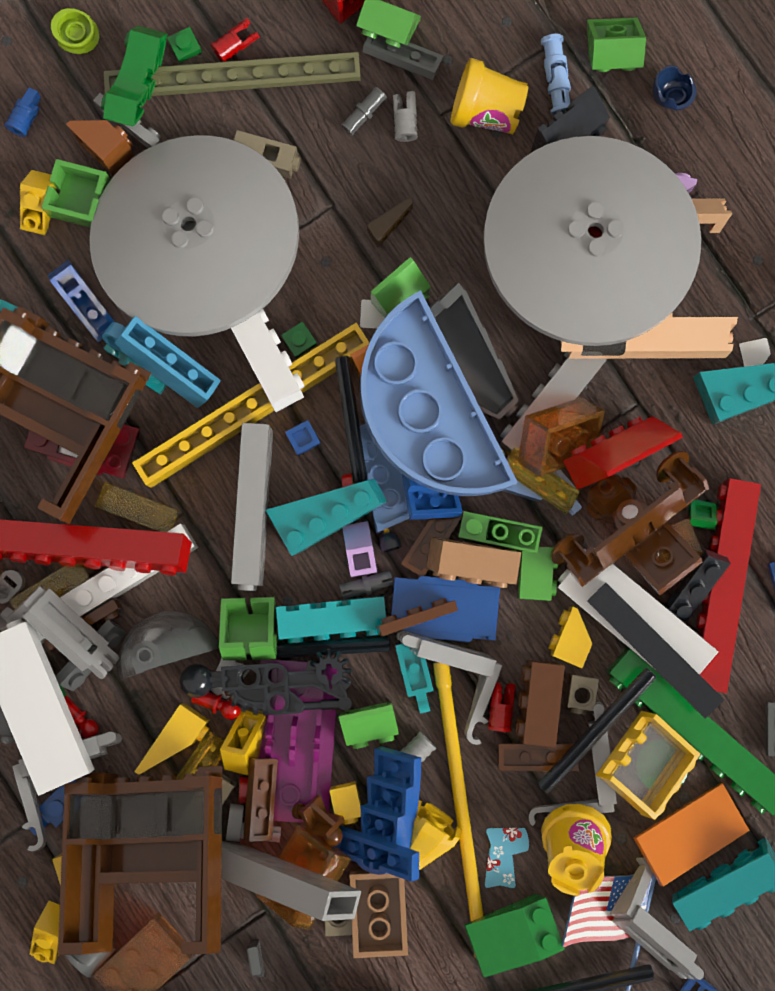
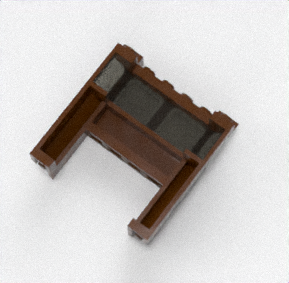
(64, 398)
(139, 835)

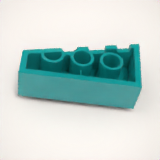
(735, 390)
(319, 516)
(330, 618)
(727, 887)

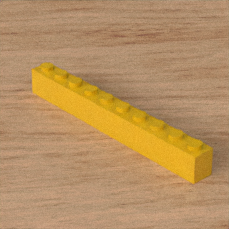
(246, 408)

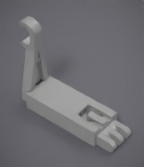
(64, 631)
(464, 659)
(95, 747)
(606, 794)
(648, 931)

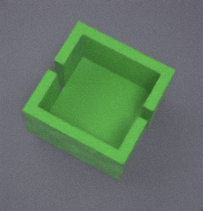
(79, 192)
(248, 633)

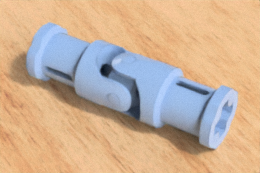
(556, 72)

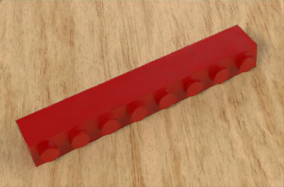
(94, 547)
(723, 603)

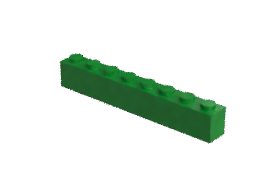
(703, 734)

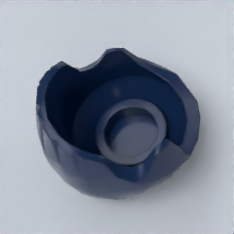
(673, 89)

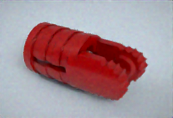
(230, 43)
(501, 714)

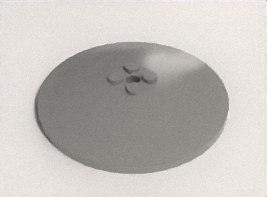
(202, 276)
(581, 284)

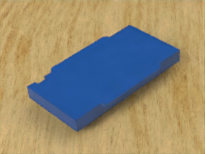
(475, 605)

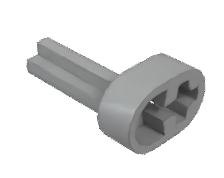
(8, 592)
(236, 827)

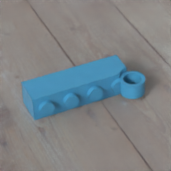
(162, 360)

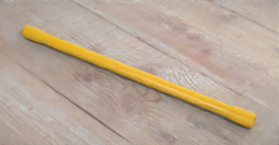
(444, 683)

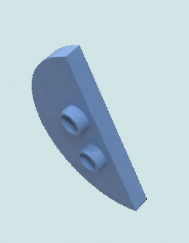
(425, 409)

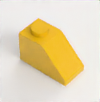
(243, 742)

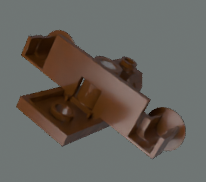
(640, 529)

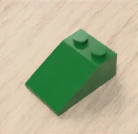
(514, 936)

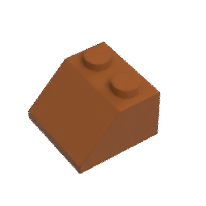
(104, 142)

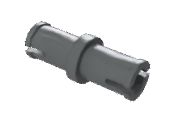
(363, 111)
(366, 584)

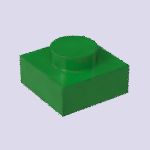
(184, 44)
(299, 339)
(703, 514)

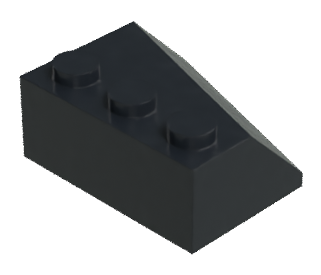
(583, 118)

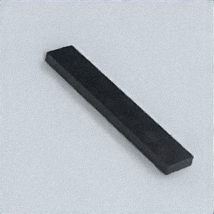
(655, 650)

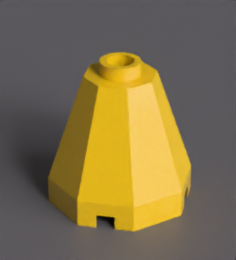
(432, 833)

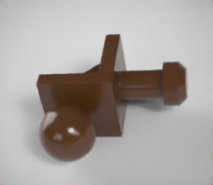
(319, 821)

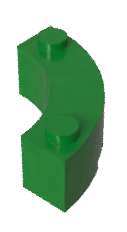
(135, 80)

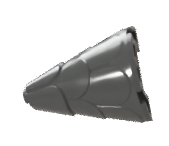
(474, 352)
(163, 640)

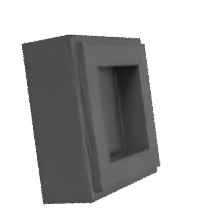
(255, 958)

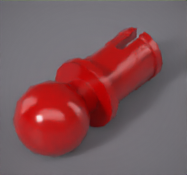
(215, 703)
(86, 727)

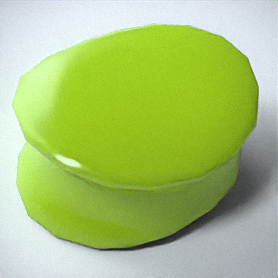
(75, 31)

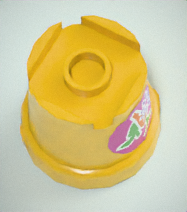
(488, 99)
(576, 847)

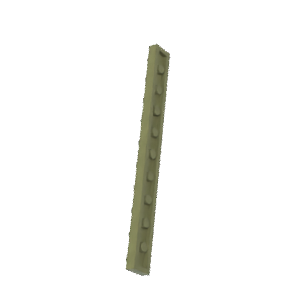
(251, 74)

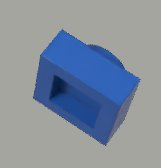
(302, 438)

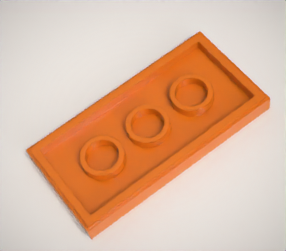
(691, 834)

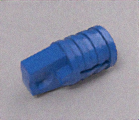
(23, 113)

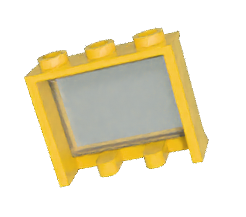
(648, 764)

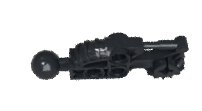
(198, 680)

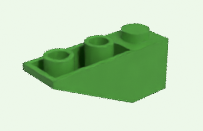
(500, 532)

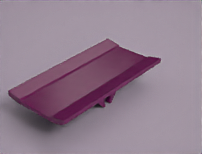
(300, 744)

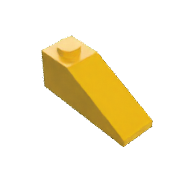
(179, 733)

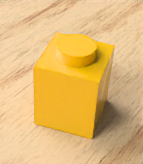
(346, 801)

